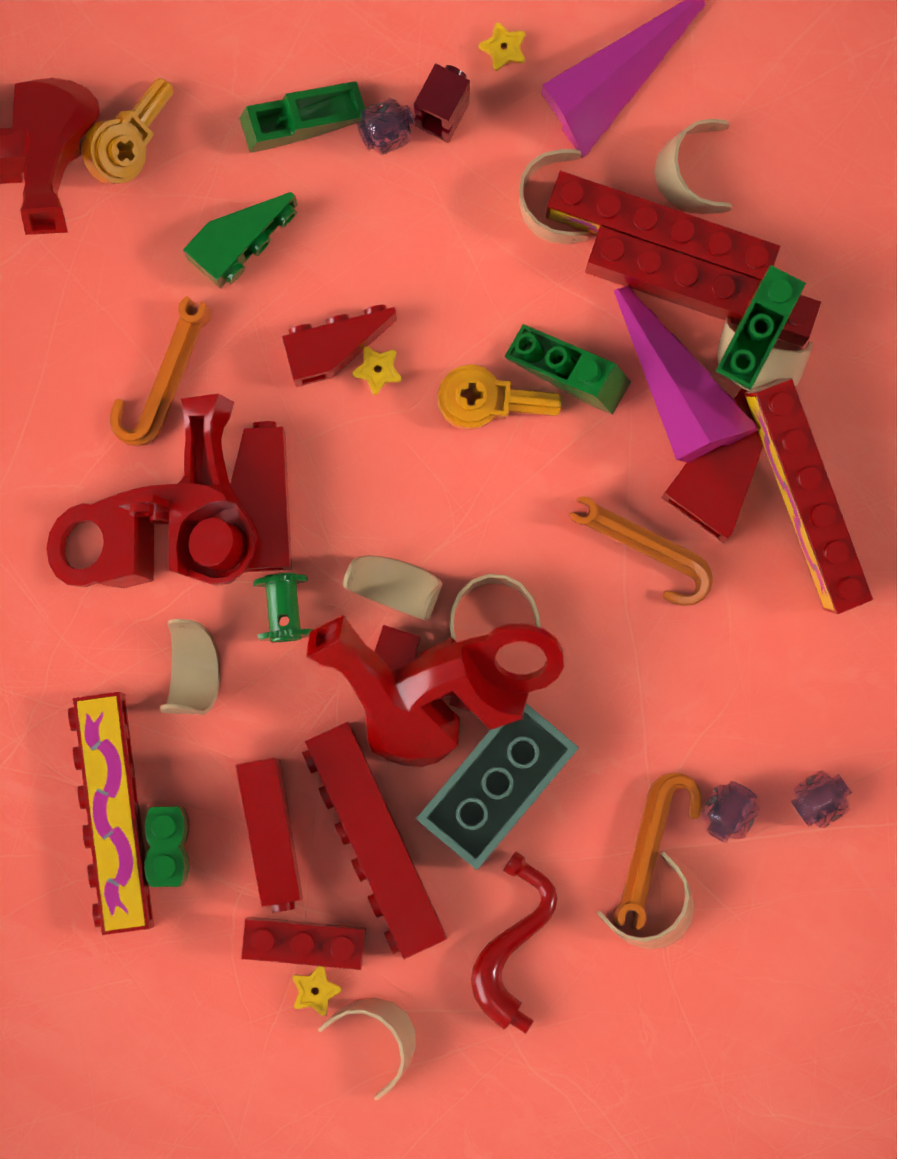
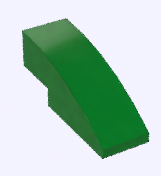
(301, 116)

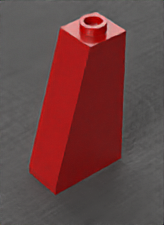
(716, 484)
(262, 490)
(270, 833)

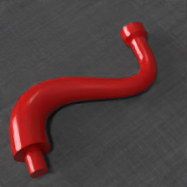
(487, 971)

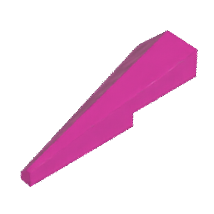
(600, 86)
(688, 399)

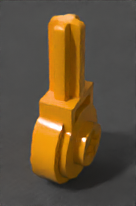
(117, 147)
(494, 399)

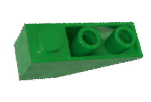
(231, 240)
(760, 327)
(569, 368)

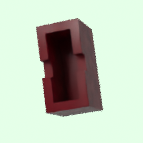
(442, 101)

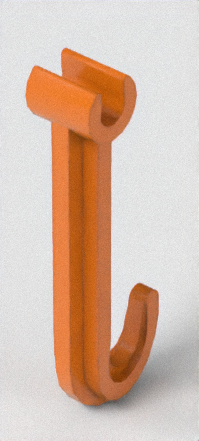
(167, 379)
(651, 546)
(649, 842)

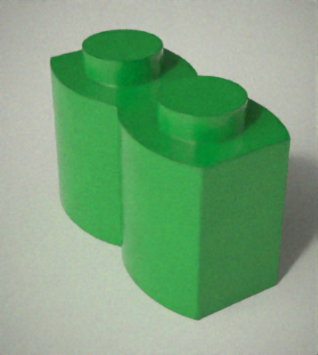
(167, 858)

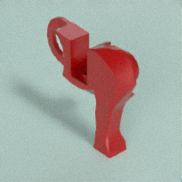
(43, 139)
(207, 525)
(405, 705)

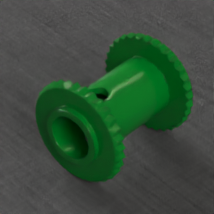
(282, 602)

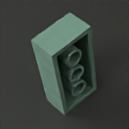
(496, 786)

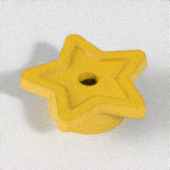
(504, 57)
(377, 380)
(326, 990)

